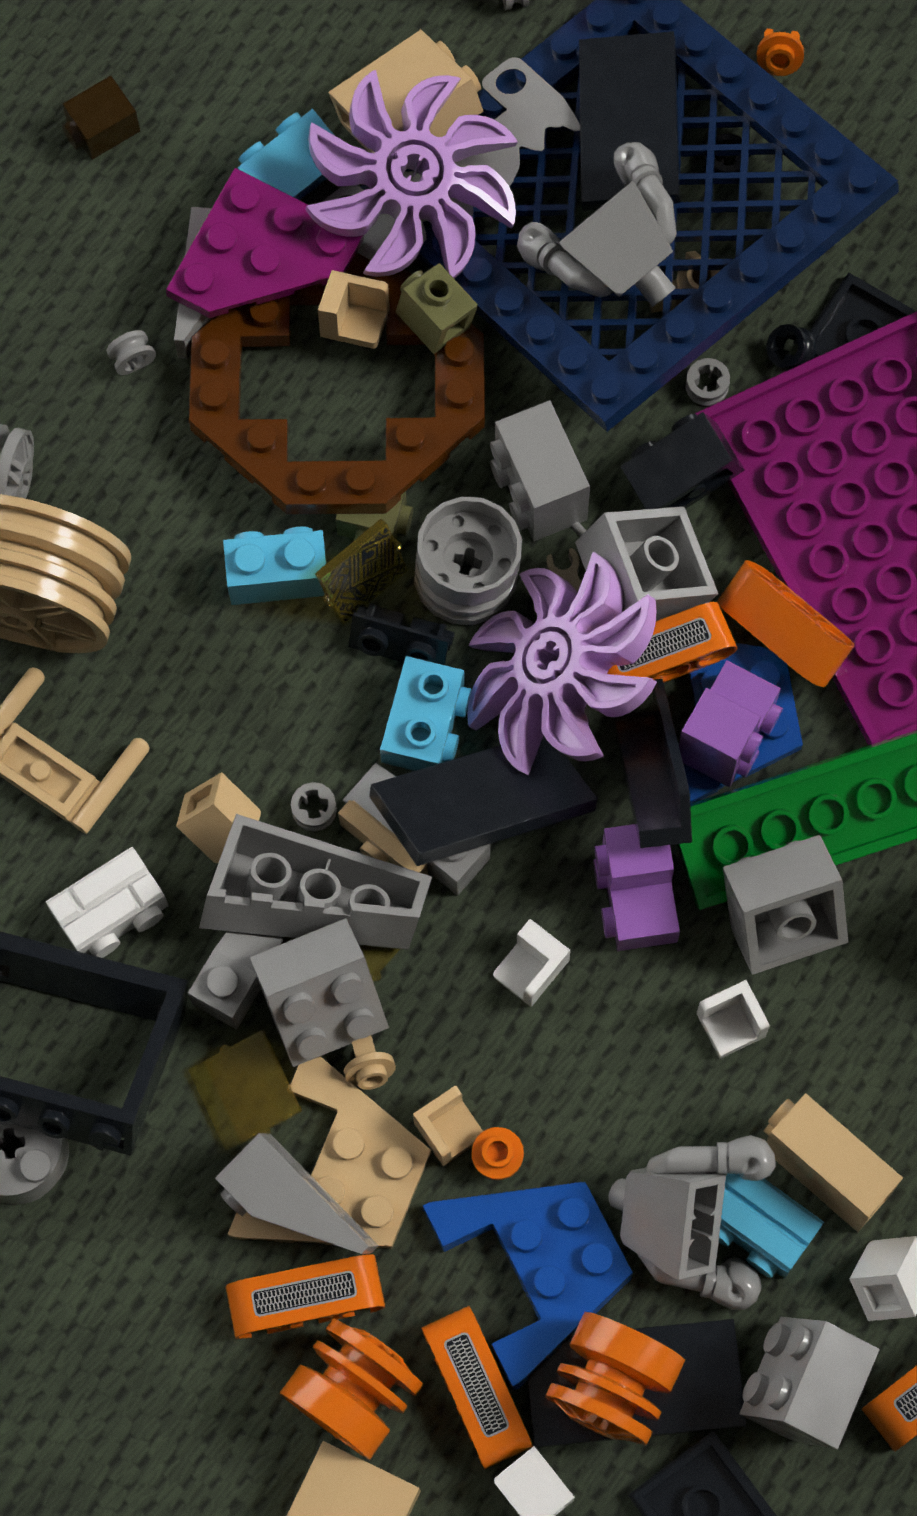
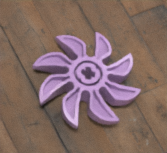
(425, 154)
(561, 664)

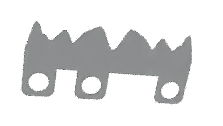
(526, 118)

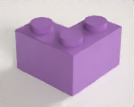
(727, 724)
(637, 889)

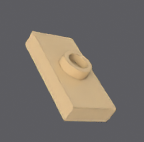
(376, 838)

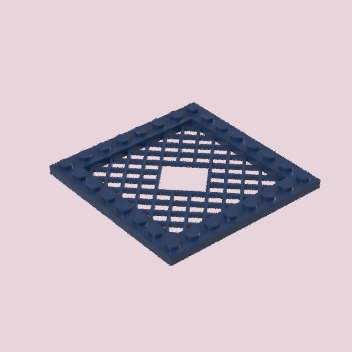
(849, 194)

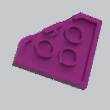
(256, 250)

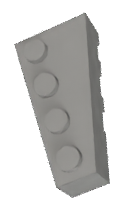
(297, 884)

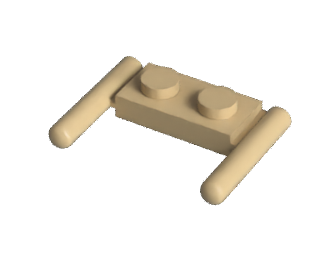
(49, 774)

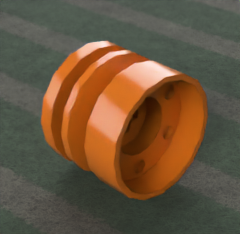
(615, 1378)
(352, 1388)

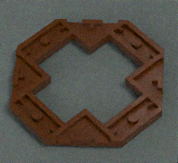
(329, 487)

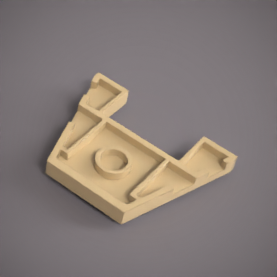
(365, 1163)

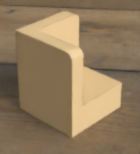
(353, 309)
(210, 812)
(447, 1125)

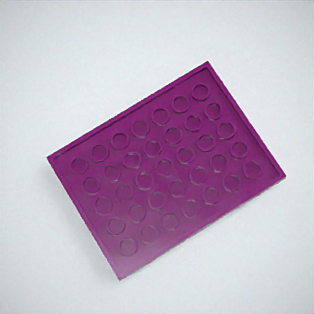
(837, 506)

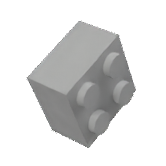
(540, 470)
(652, 555)
(786, 904)
(319, 992)
(808, 1381)

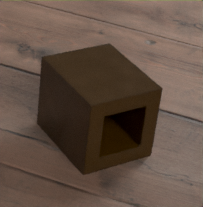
(99, 118)

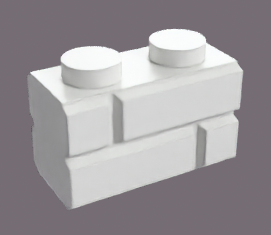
(109, 904)

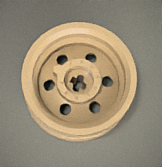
(57, 577)

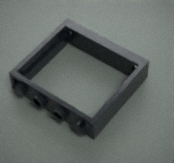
(107, 986)

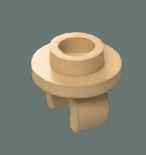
(369, 1067)

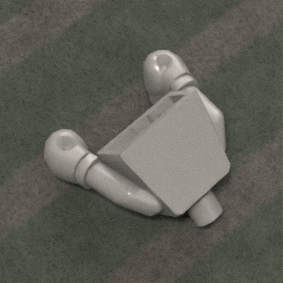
(618, 241)
(676, 1216)

